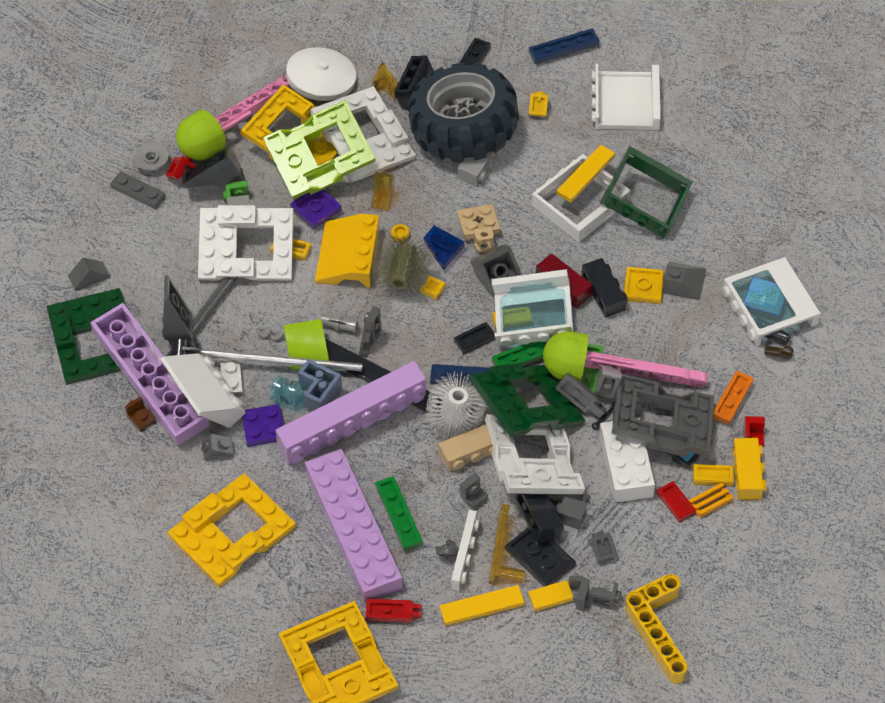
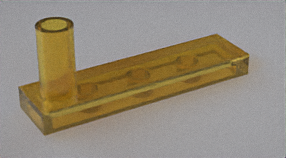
(496, 570)

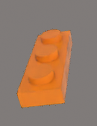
(732, 397)

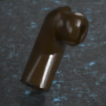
(784, 353)

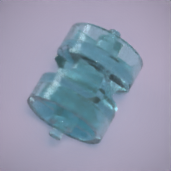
(286, 391)

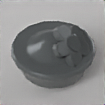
(448, 549)

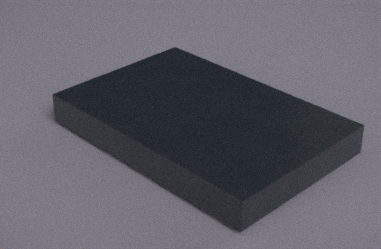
(542, 560)

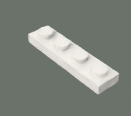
(463, 557)

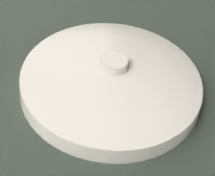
(321, 74)

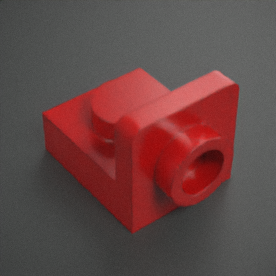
(177, 166)

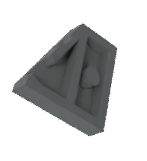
(371, 330)

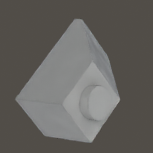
(607, 381)

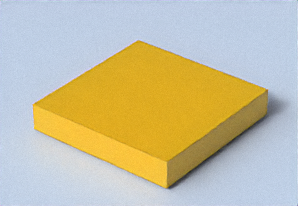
(644, 285)

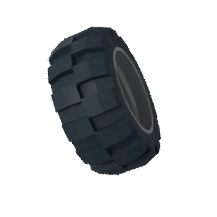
(463, 112)

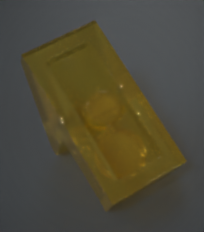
(385, 80)

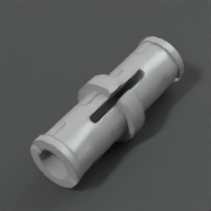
(338, 323)

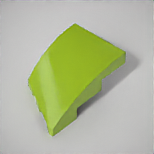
(306, 341)

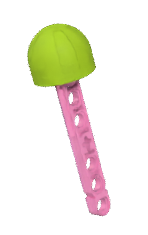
(203, 134)
(568, 353)

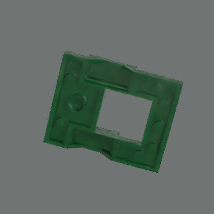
(74, 318)
(499, 392)

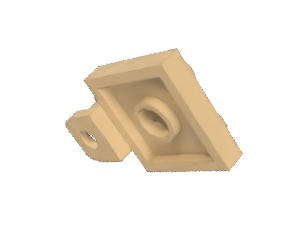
(481, 232)

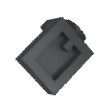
(471, 491)
(602, 546)
(581, 586)
(604, 598)

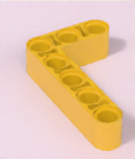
(654, 626)

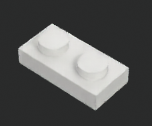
(232, 376)

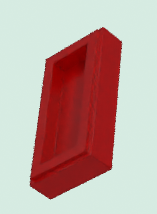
(676, 501)

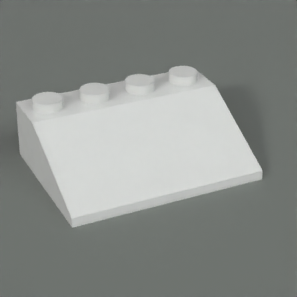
(205, 388)

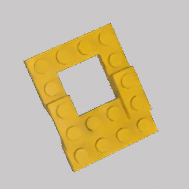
(273, 109)
(211, 547)
(354, 683)

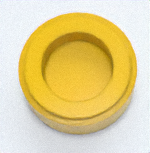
(398, 230)

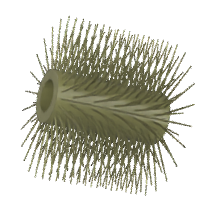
(403, 264)

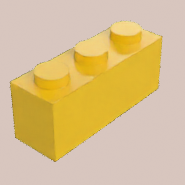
(748, 468)

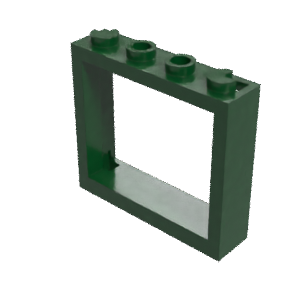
(656, 171)

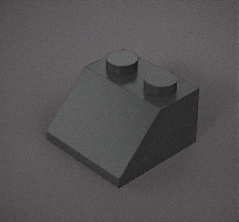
(495, 264)

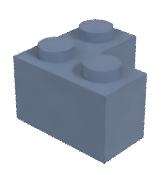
(321, 383)

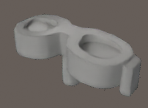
(264, 333)

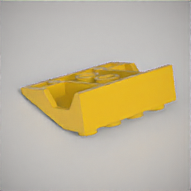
(348, 249)

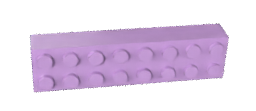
(143, 368)
(351, 413)
(353, 526)

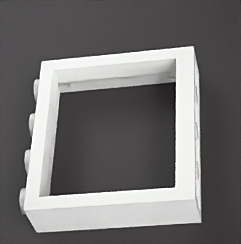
(592, 221)

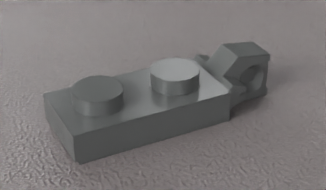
(580, 395)

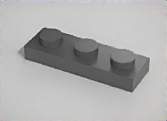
(137, 190)

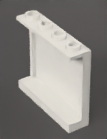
(626, 100)

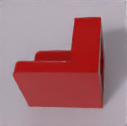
(754, 428)

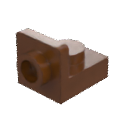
(139, 414)

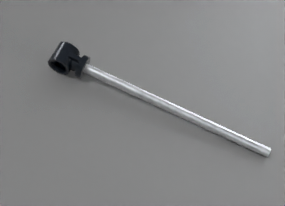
(184, 347)

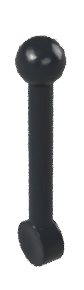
(595, 426)

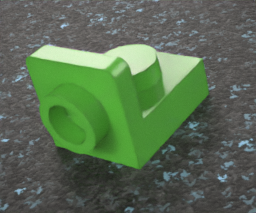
(235, 189)

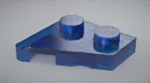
(444, 245)

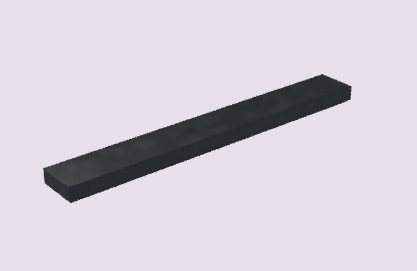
(371, 371)

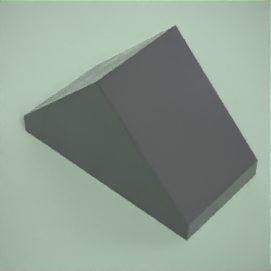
(87, 273)

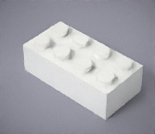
(626, 465)

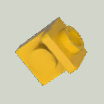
(538, 104)

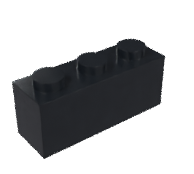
(415, 71)
(605, 287)
(540, 516)

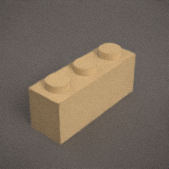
(466, 448)

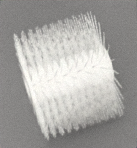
(455, 406)

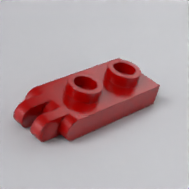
(392, 610)

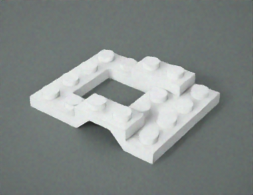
(388, 147)
(219, 243)
(530, 474)

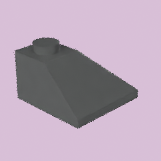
(683, 280)

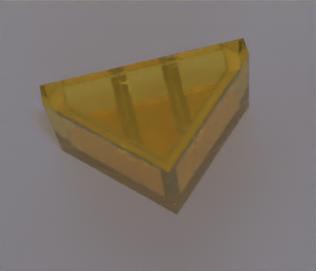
(383, 190)

